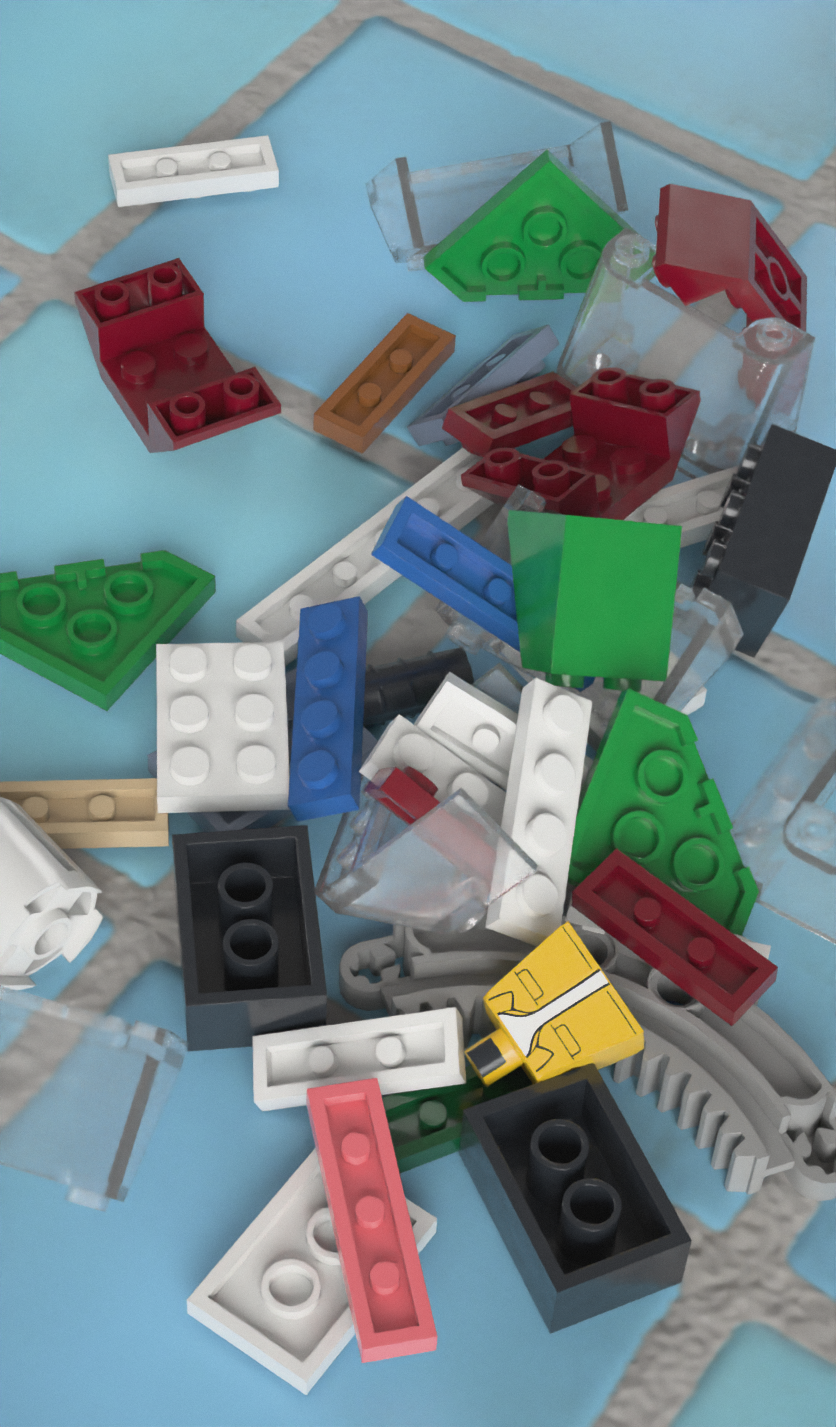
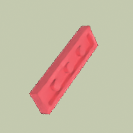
(370, 1221)

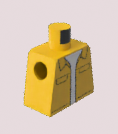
(554, 1015)

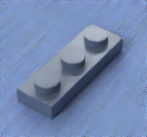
(509, 364)

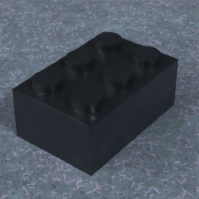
(765, 529)
(247, 935)
(573, 1197)

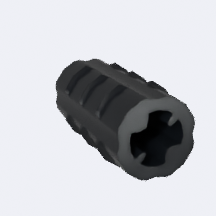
(409, 684)

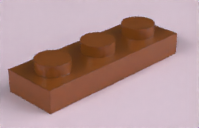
(384, 383)

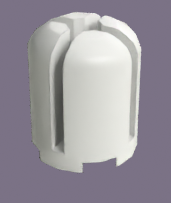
(43, 900)

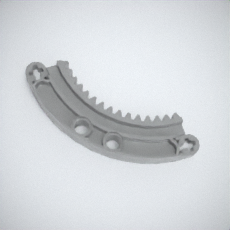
(737, 1082)

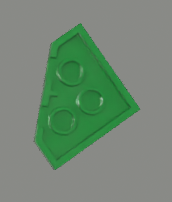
(528, 239)
(97, 623)
(661, 811)

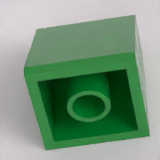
(594, 597)

